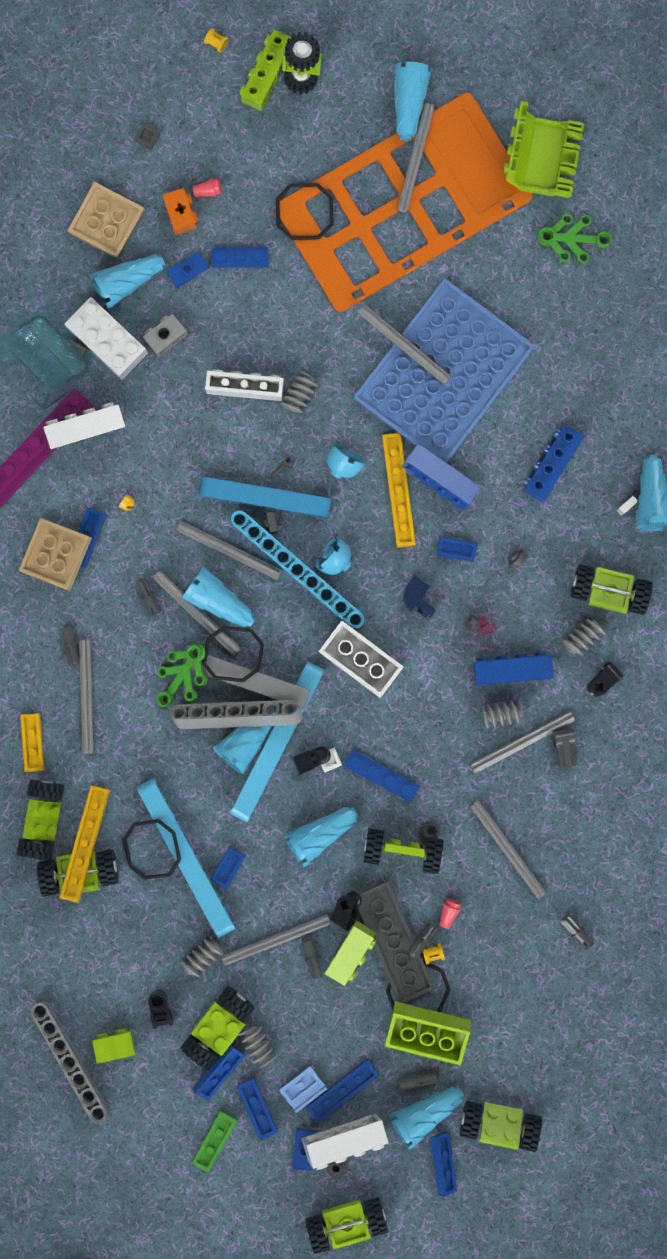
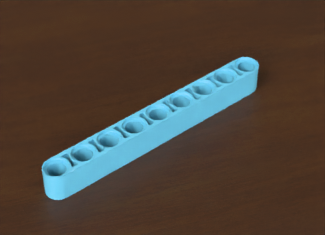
(293, 561)
(272, 751)
(189, 864)

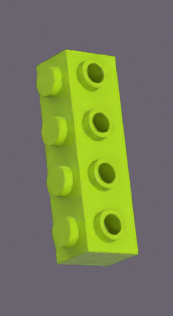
(266, 72)

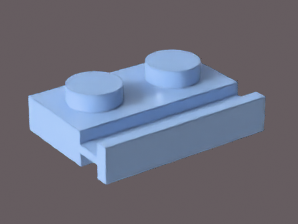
(303, 1089)

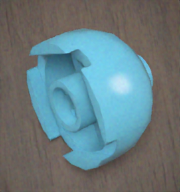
(343, 462)
(335, 557)

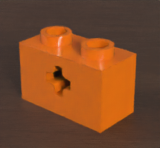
(180, 222)

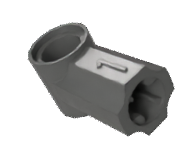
(564, 743)

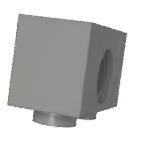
(160, 345)

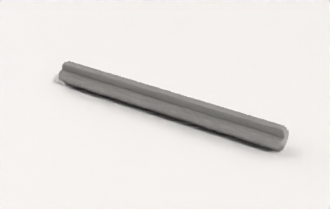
(415, 157)
(404, 344)
(229, 550)
(196, 613)
(86, 696)
(522, 742)
(507, 848)
(275, 940)

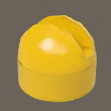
(127, 503)

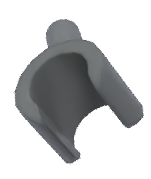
(283, 466)

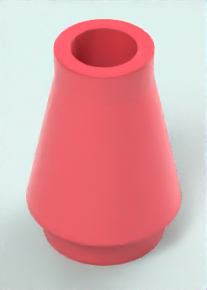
(209, 188)
(449, 912)

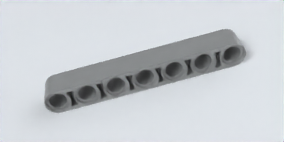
(257, 683)
(227, 714)
(70, 1071)

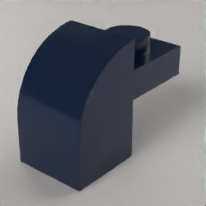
(412, 597)

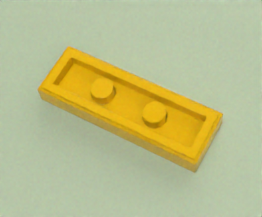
(32, 742)

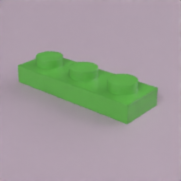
(214, 1141)

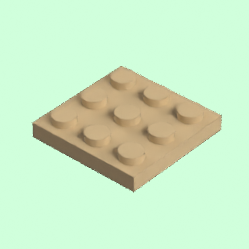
(106, 220)
(55, 554)

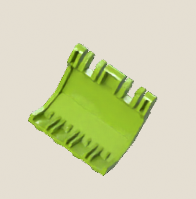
(542, 154)

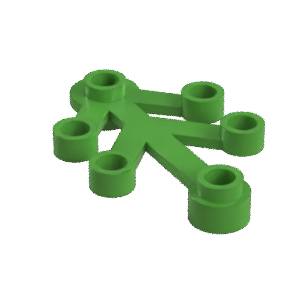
(571, 237)
(183, 673)

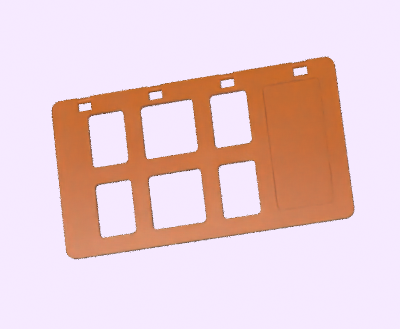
(466, 163)

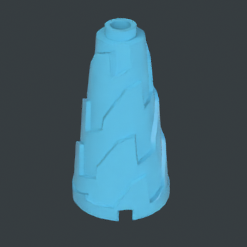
(410, 92)
(123, 279)
(653, 496)
(211, 595)
(242, 746)
(311, 839)
(422, 1116)

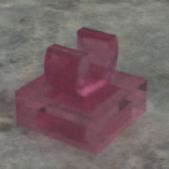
(485, 628)

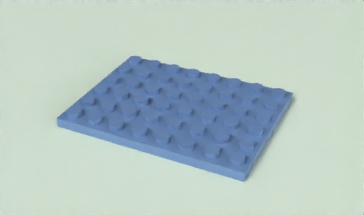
(469, 346)

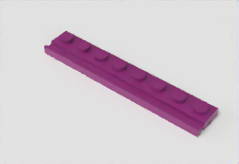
(35, 448)

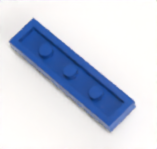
(381, 776)
(342, 1091)

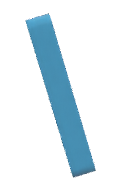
(263, 496)

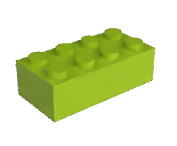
(428, 1033)

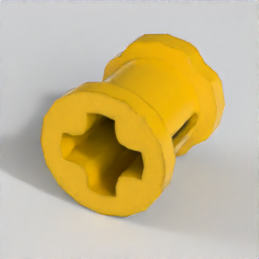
(216, 40)
(433, 953)

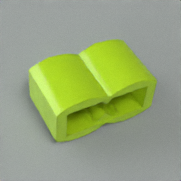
(114, 1046)

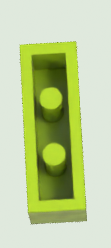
(351, 953)

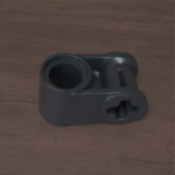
(606, 678)
(310, 759)
(346, 910)
(160, 1013)

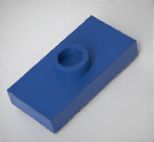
(187, 269)
(456, 549)
(228, 867)
(300, 1159)

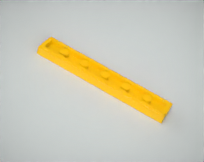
(398, 490)
(84, 844)

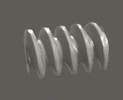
(299, 393)
(583, 637)
(502, 713)
(202, 957)
(257, 1045)

